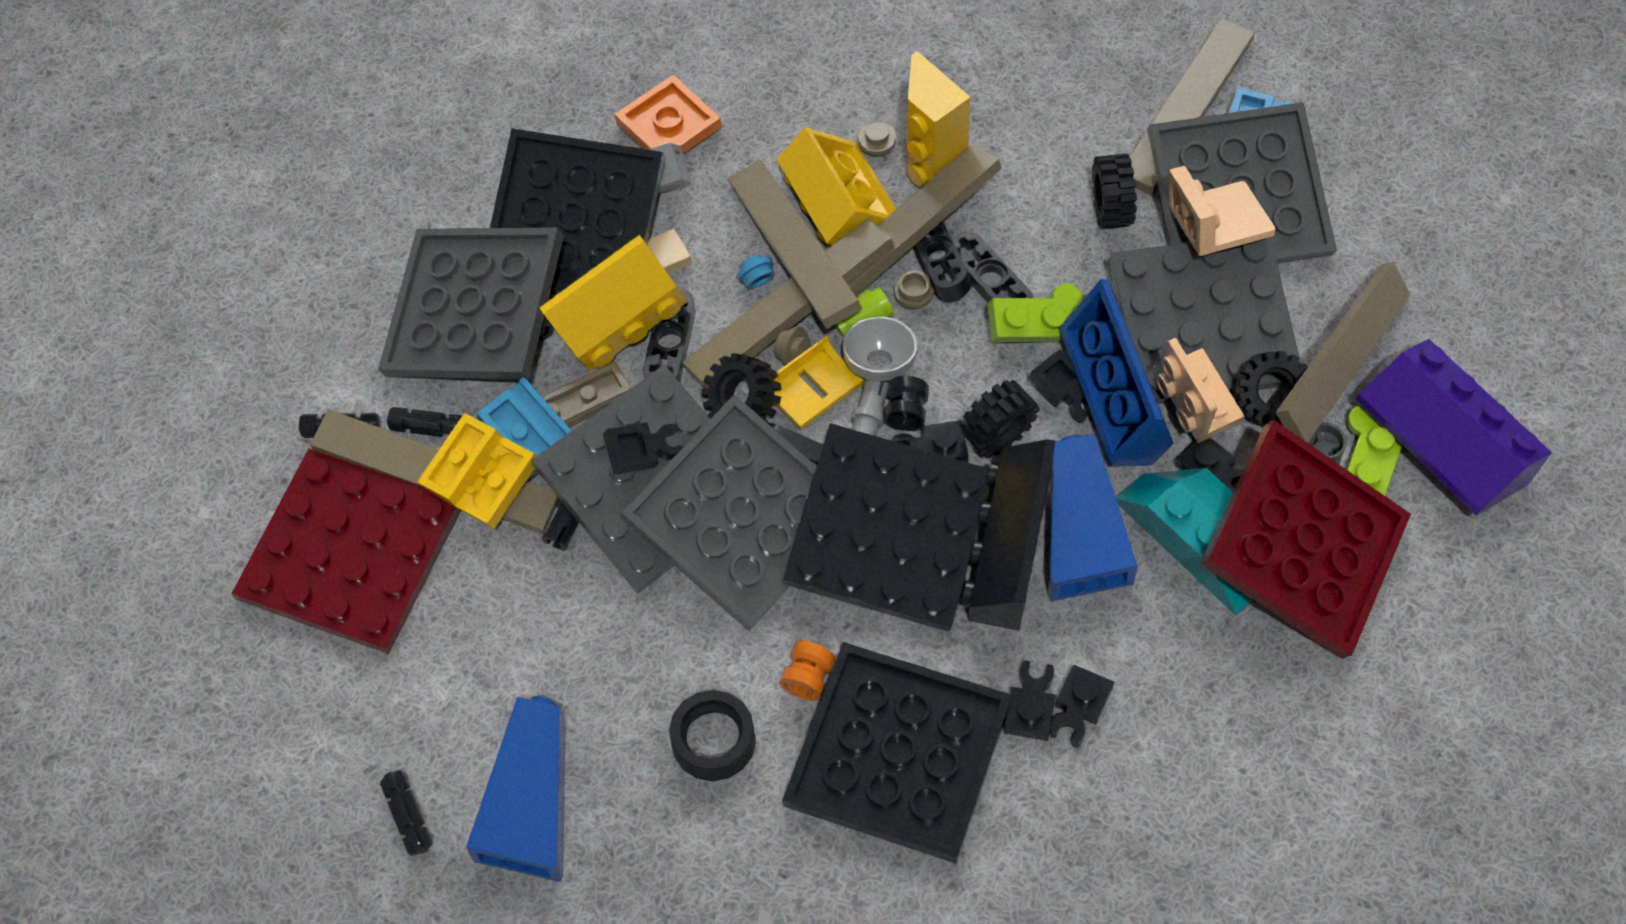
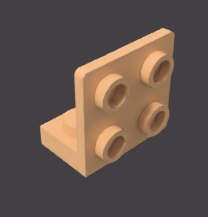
(1217, 216)
(1197, 392)

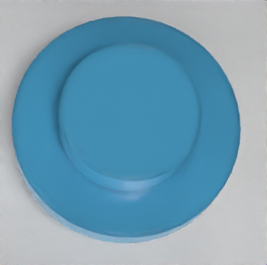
(755, 271)

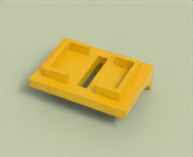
(826, 371)

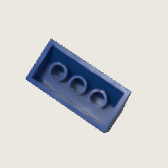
(1115, 380)

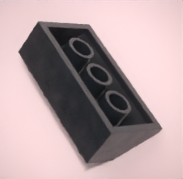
(1010, 534)

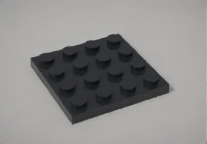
(585, 188)
(888, 527)
(898, 752)

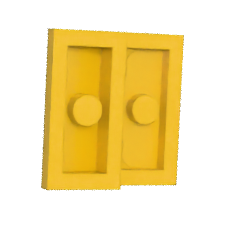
(478, 471)

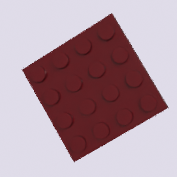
(1306, 539)
(347, 551)

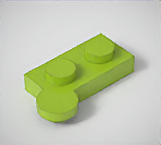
(1032, 317)
(1375, 450)

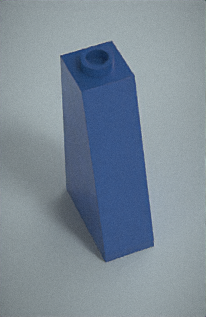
(1086, 527)
(525, 796)

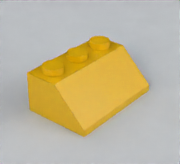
(935, 120)
(834, 183)
(614, 304)

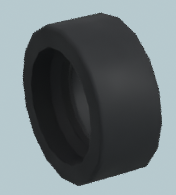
(720, 767)

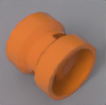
(807, 670)

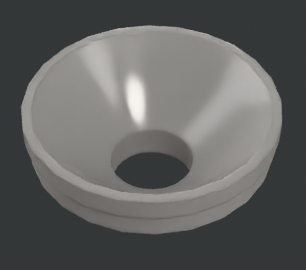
(879, 338)

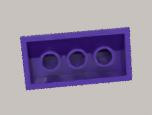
(1454, 427)

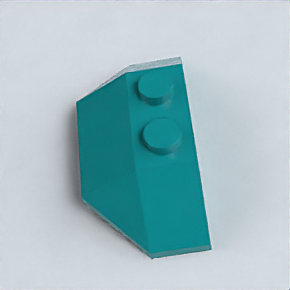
(1182, 515)

